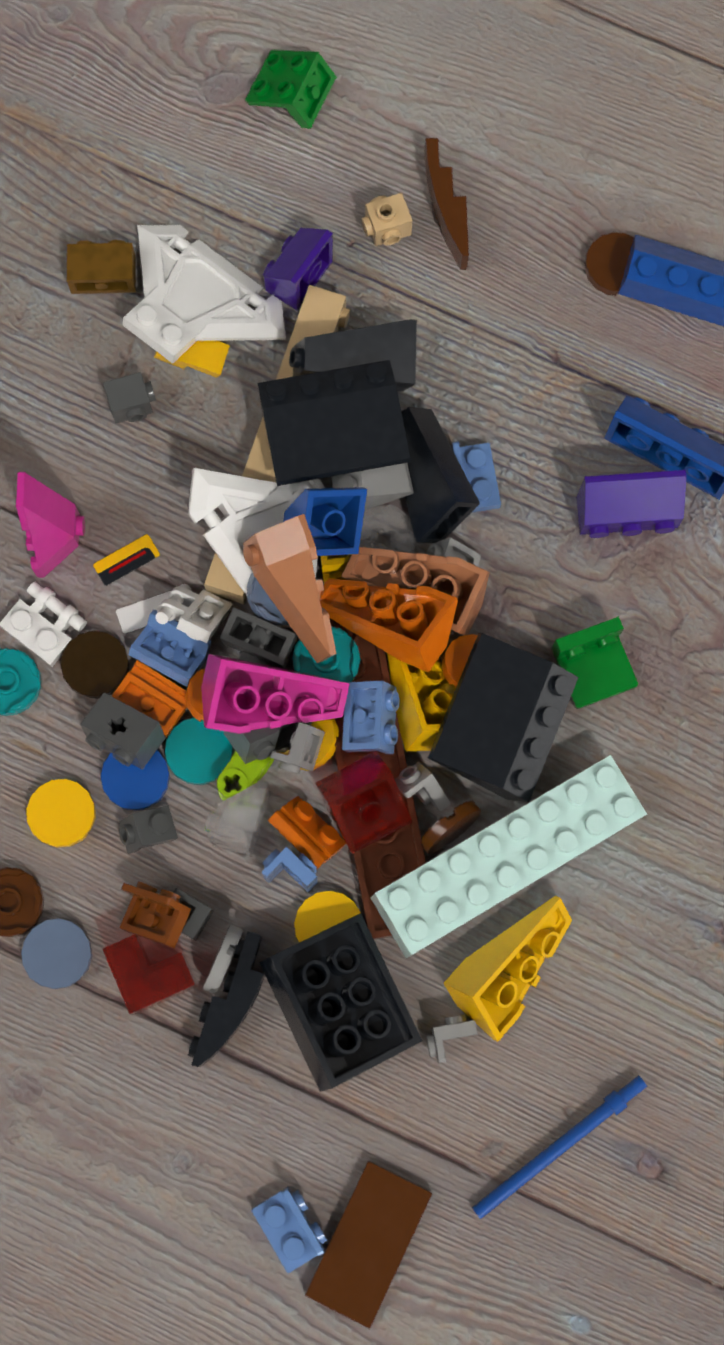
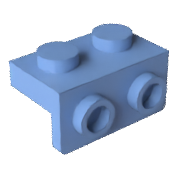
(169, 650)
(299, 868)

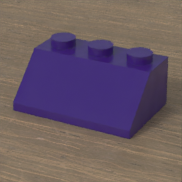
(631, 503)

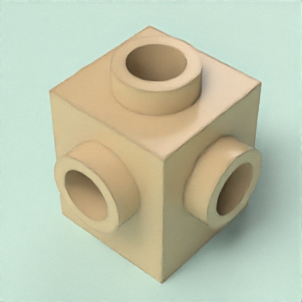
(387, 219)

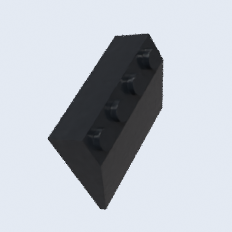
(333, 422)
(503, 718)
(340, 1002)

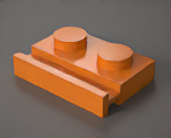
(152, 696)
(307, 831)

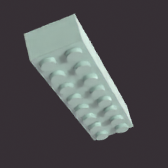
(507, 856)

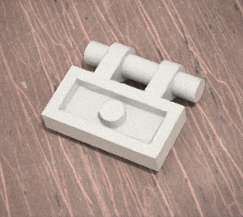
(197, 614)
(35, 631)

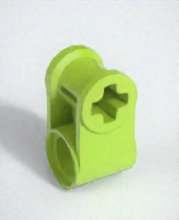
(245, 774)

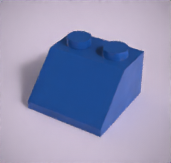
(332, 517)

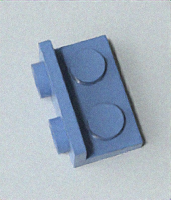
(480, 472)
(370, 717)
(289, 1229)

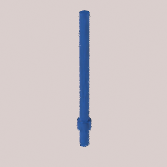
(614, 1104)

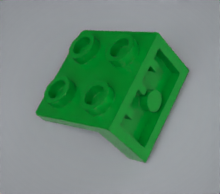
(293, 82)
(597, 661)

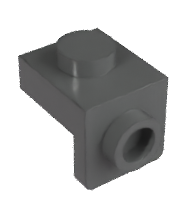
(147, 829)

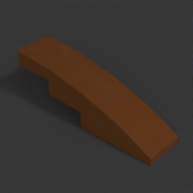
(448, 210)

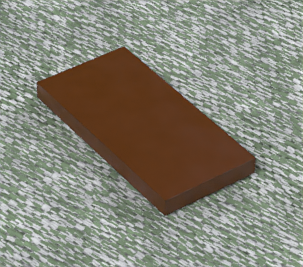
(368, 1244)

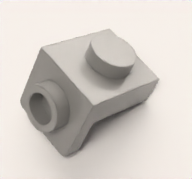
(454, 1028)

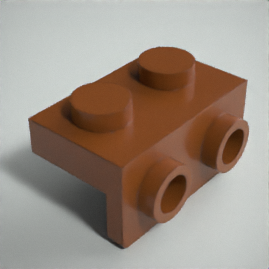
(154, 915)

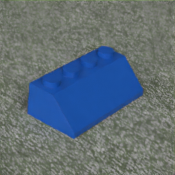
(675, 280)
(668, 444)

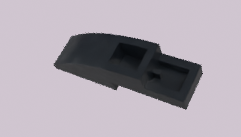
(225, 1016)

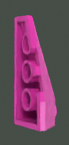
(49, 522)
(258, 696)

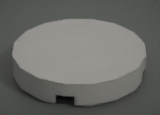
(222, 958)

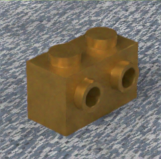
(101, 267)

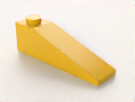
(422, 702)
(498, 975)

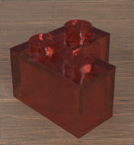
(143, 983)

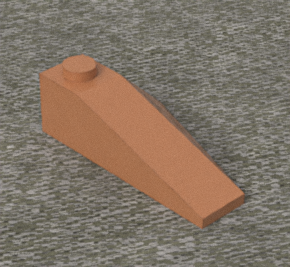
(285, 570)
(408, 570)

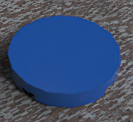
(133, 787)

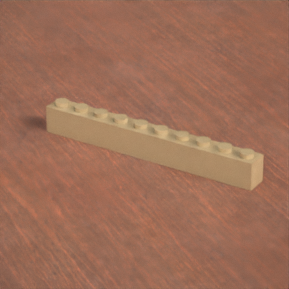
(320, 314)

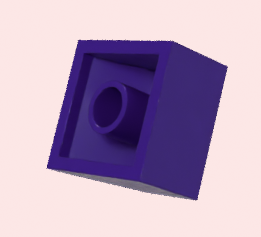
(299, 265)

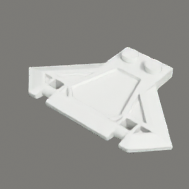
(196, 296)
(247, 509)

